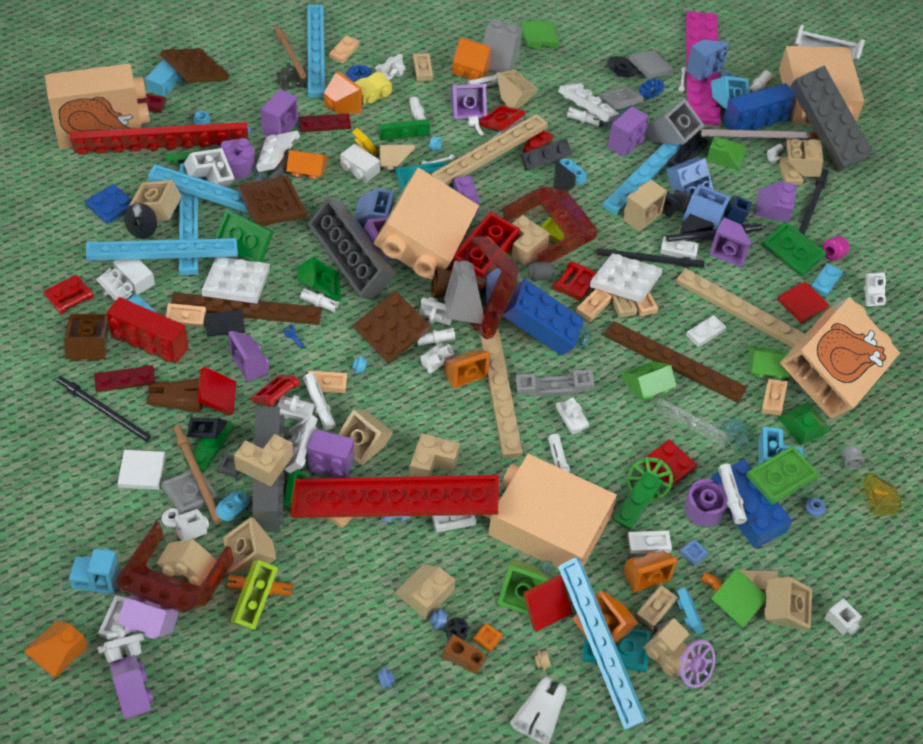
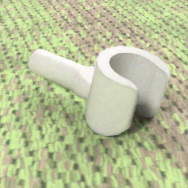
(473, 121)

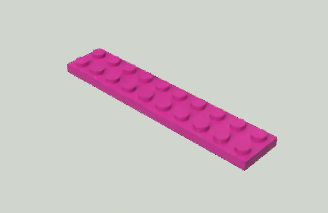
(699, 93)

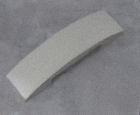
(555, 386)

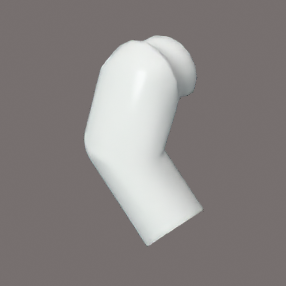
(772, 153)

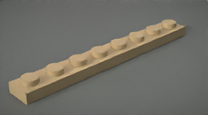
(491, 150)
(739, 308)
(502, 398)

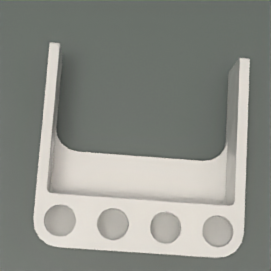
(814, 40)

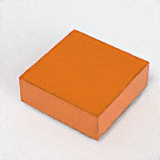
(487, 637)

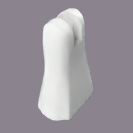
(540, 712)

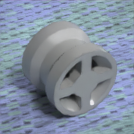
(852, 457)

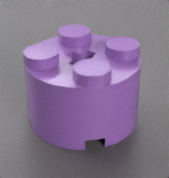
(239, 156)
(705, 503)

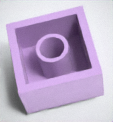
(147, 617)

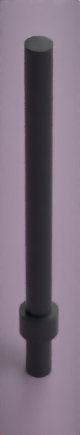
(820, 184)
(709, 233)
(685, 261)
(75, 389)

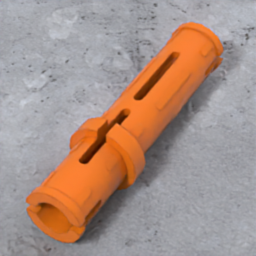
(276, 588)

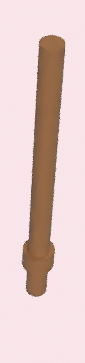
(282, 37)
(184, 444)

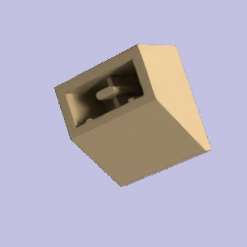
(805, 156)

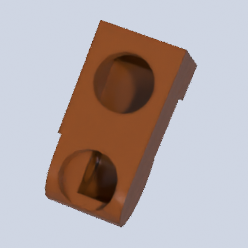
(463, 654)

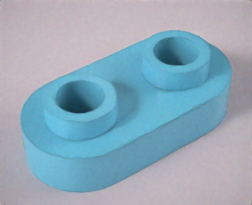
(576, 170)
(232, 506)

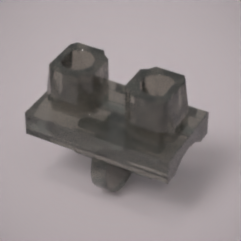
(289, 75)

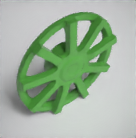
(635, 466)

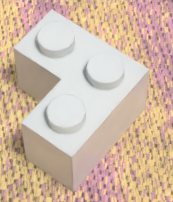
(210, 164)

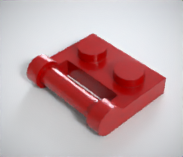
(579, 284)
(67, 290)
(275, 389)

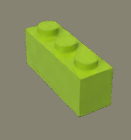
(254, 595)

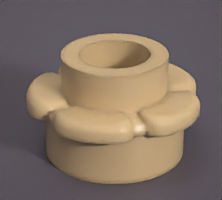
(543, 660)

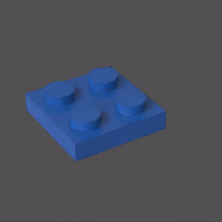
(109, 203)

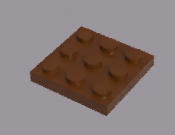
(194, 65)
(271, 201)
(392, 327)

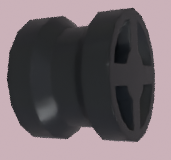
(458, 625)

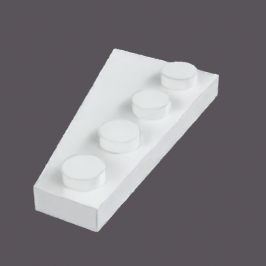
(585, 99)

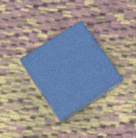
(693, 552)

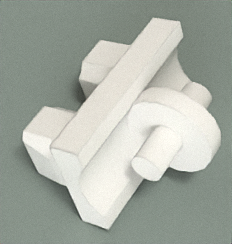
(393, 67)
(113, 285)
(875, 289)
(434, 311)
(436, 356)
(295, 408)
(572, 415)
(112, 648)

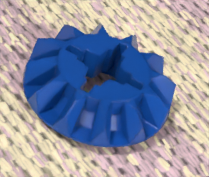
(352, 72)
(645, 88)

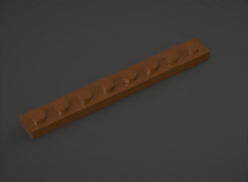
(262, 310)
(680, 364)

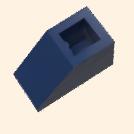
(738, 209)

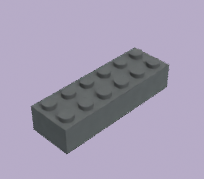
(831, 119)
(351, 249)
(268, 500)

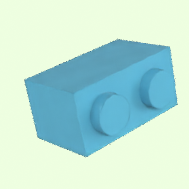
(162, 79)

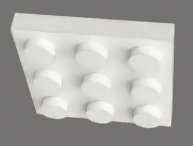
(626, 277)
(236, 279)

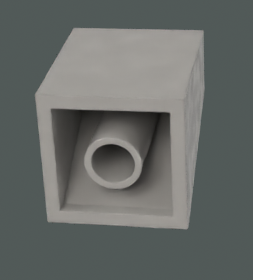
(504, 44)
(674, 124)
(463, 295)

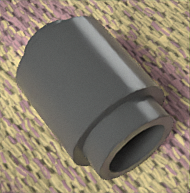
(541, 271)

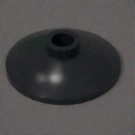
(622, 66)
(145, 217)

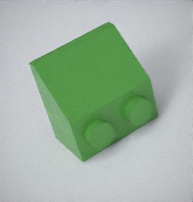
(767, 362)
(650, 379)

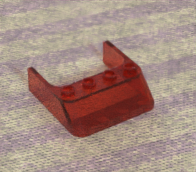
(565, 213)
(503, 289)
(164, 589)

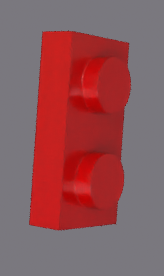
(539, 140)

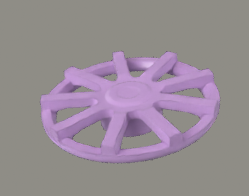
(697, 663)

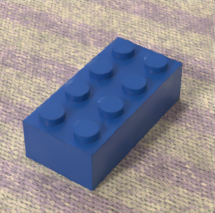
(760, 108)
(543, 317)
(763, 519)

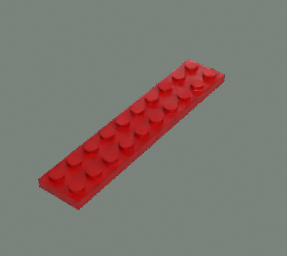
(156, 137)
(396, 496)

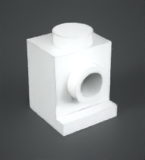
(191, 525)
(844, 617)

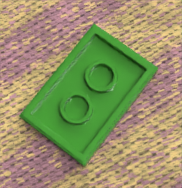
(782, 475)

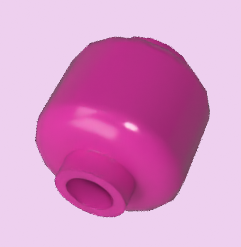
(836, 248)

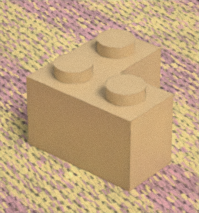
(530, 242)
(433, 453)
(264, 463)
(188, 559)
(668, 646)

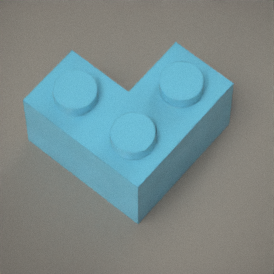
(771, 443)
(96, 572)

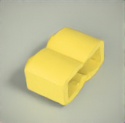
(374, 87)

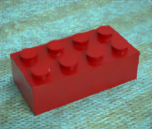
(499, 231)
(147, 330)

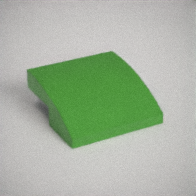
(539, 33)
(739, 597)

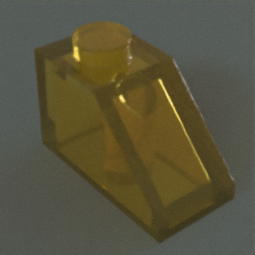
(881, 496)

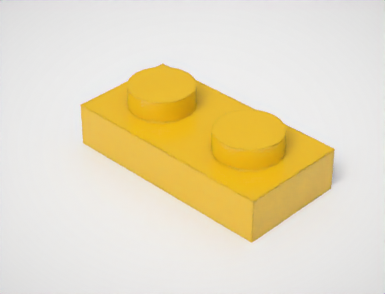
(364, 142)

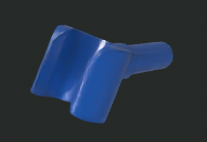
(292, 334)

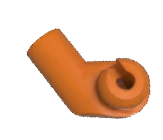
(712, 581)

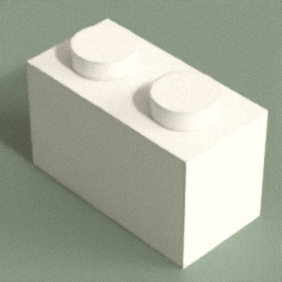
(360, 163)
(135, 274)

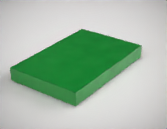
(250, 236)
(794, 249)

